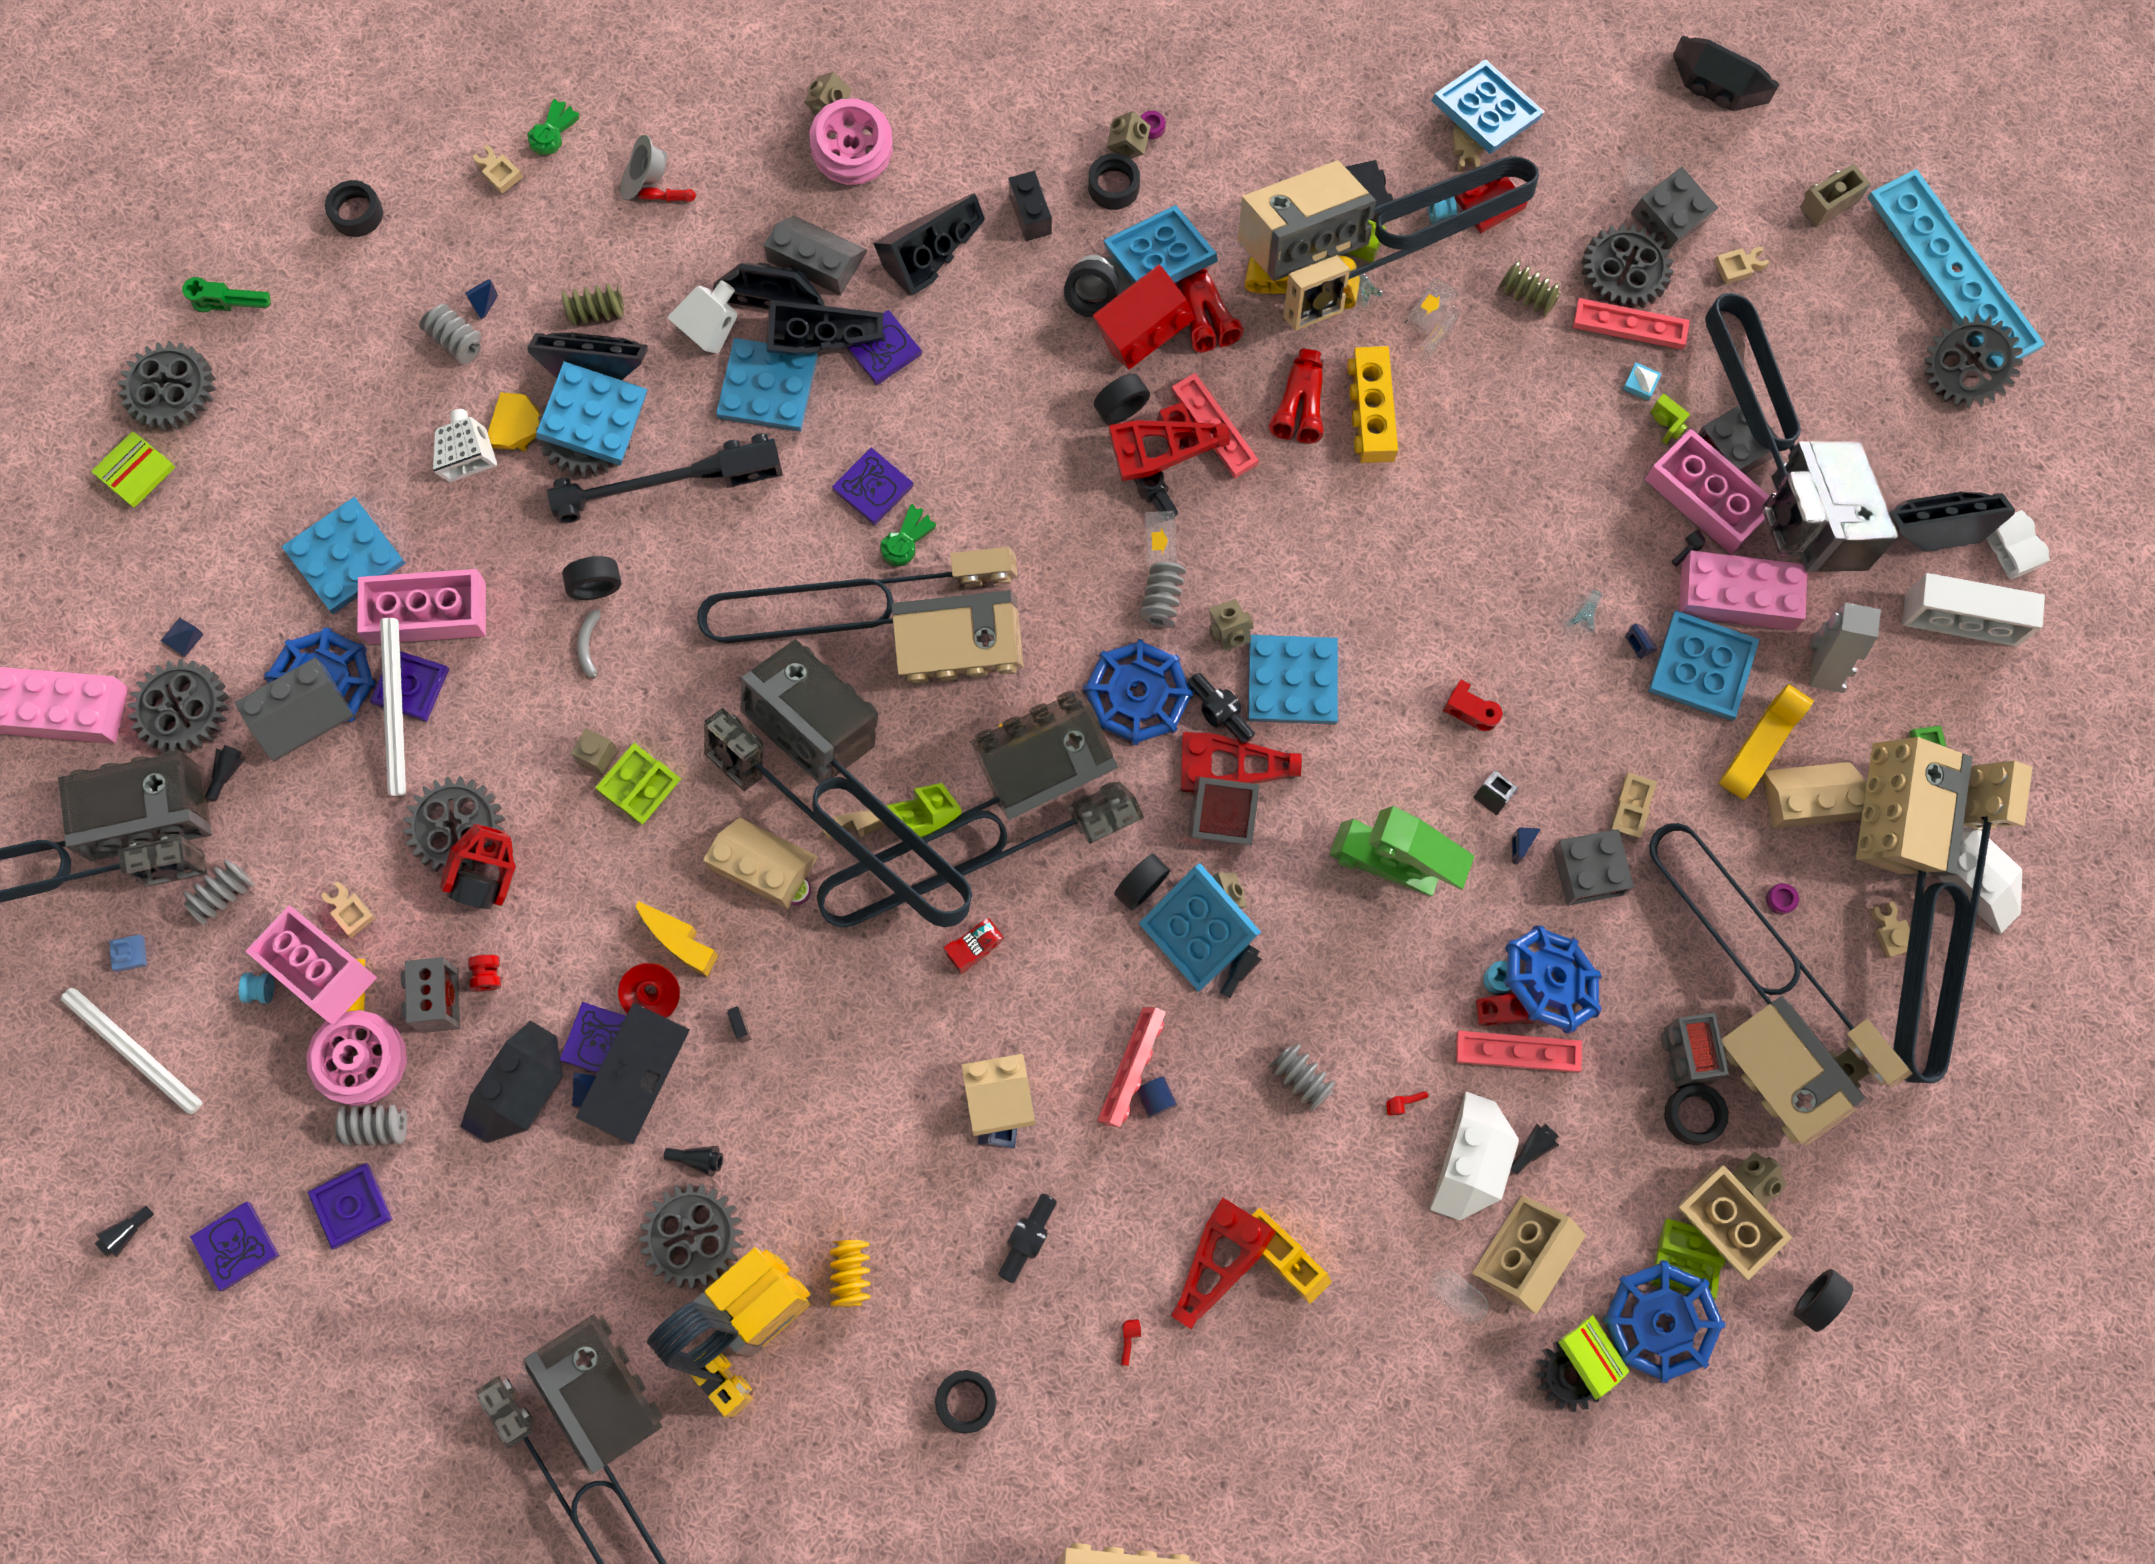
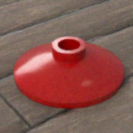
(633, 989)

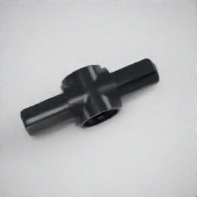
(1156, 494)
(1221, 708)
(1027, 1238)

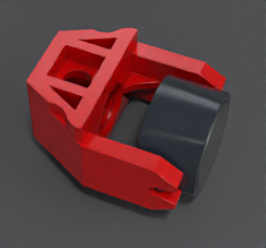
(474, 888)

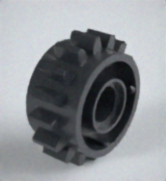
(1555, 1384)

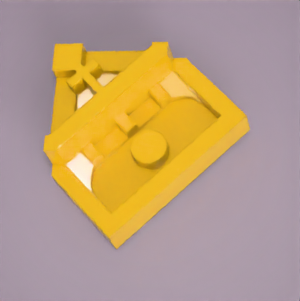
(513, 422)

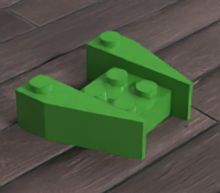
(1402, 851)

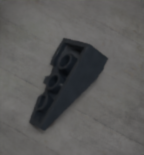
(921, 247)
(815, 328)

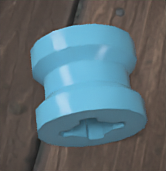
(1442, 210)
(1495, 982)
(256, 987)

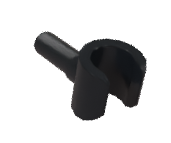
(1695, 541)

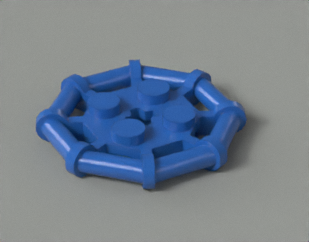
(334, 663)
(1141, 707)
(1542, 985)
(1682, 1328)

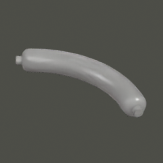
(583, 643)

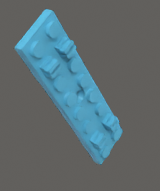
(1938, 244)

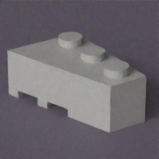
(1840, 643)

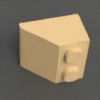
(998, 1094)

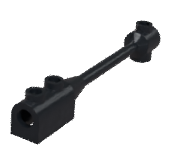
(734, 463)

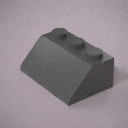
(815, 252)
(294, 709)

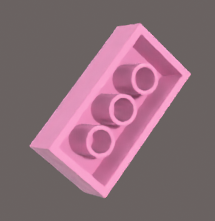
(1709, 491)
(1743, 590)
(424, 604)
(60, 705)
(311, 965)

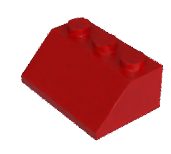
(1143, 317)

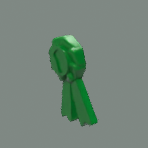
(546, 137)
(899, 548)

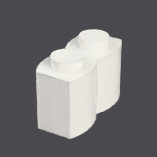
(2018, 546)

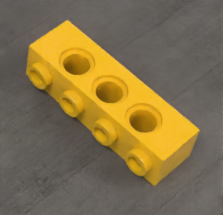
(1376, 364)

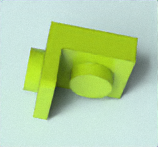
(1670, 414)

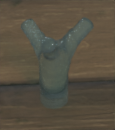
(1367, 289)
(1588, 611)

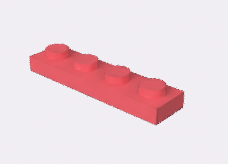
(1631, 324)
(1204, 409)
(1518, 1051)
(1136, 1056)

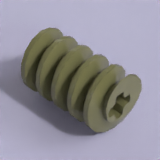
(1531, 288)
(593, 304)

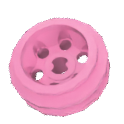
(852, 164)
(327, 1047)

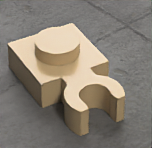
(1467, 147)
(498, 171)
(1739, 266)
(350, 912)
(1893, 934)

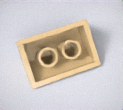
(1814, 794)
(760, 861)
(1734, 1221)
(1529, 1253)

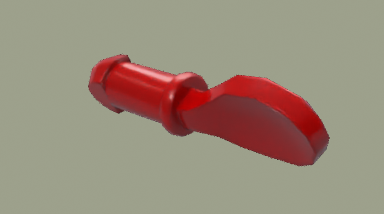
(670, 195)

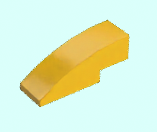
(678, 939)
(1293, 1262)

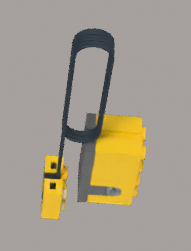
(746, 1310)

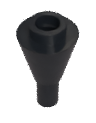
(225, 765)
(1240, 968)
(1538, 1144)
(703, 1159)
(118, 1235)

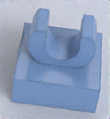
(128, 953)

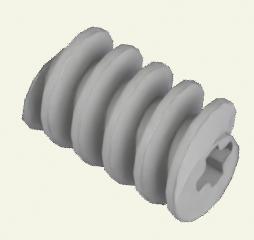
(452, 333)
(1159, 594)
(217, 891)
(1303, 1076)
(370, 1126)

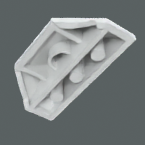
(2000, 884)
(1475, 1160)

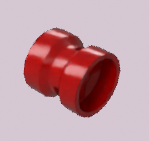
(484, 973)

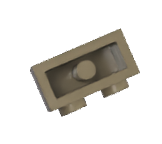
(1834, 195)

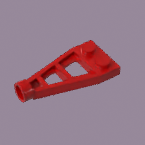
(1130, 450)
(1197, 760)
(1242, 1229)

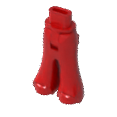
(1202, 294)
(1302, 383)

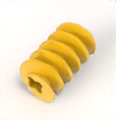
(849, 1273)

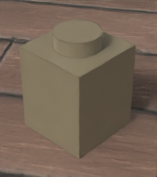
(594, 751)

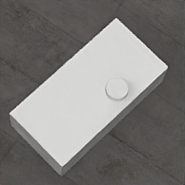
(1973, 610)

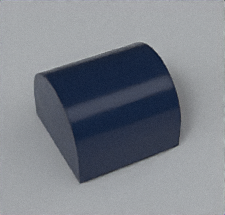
(1156, 1097)

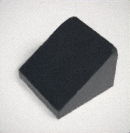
(1495, 792)

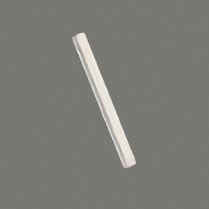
(393, 706)
(131, 1051)

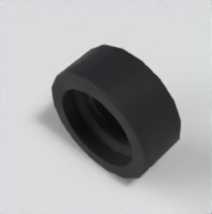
(1114, 162)
(343, 192)
(1095, 268)
(1121, 399)
(591, 578)
(1142, 881)
(1713, 1098)
(1823, 1300)
(942, 1395)

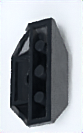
(1722, 74)
(761, 283)
(597, 353)
(1951, 519)
(515, 1085)

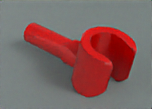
(1397, 1104)
(1131, 1329)

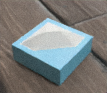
(1642, 381)

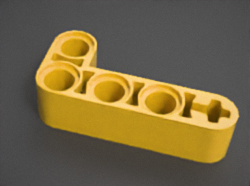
(1259, 282)
(1765, 741)

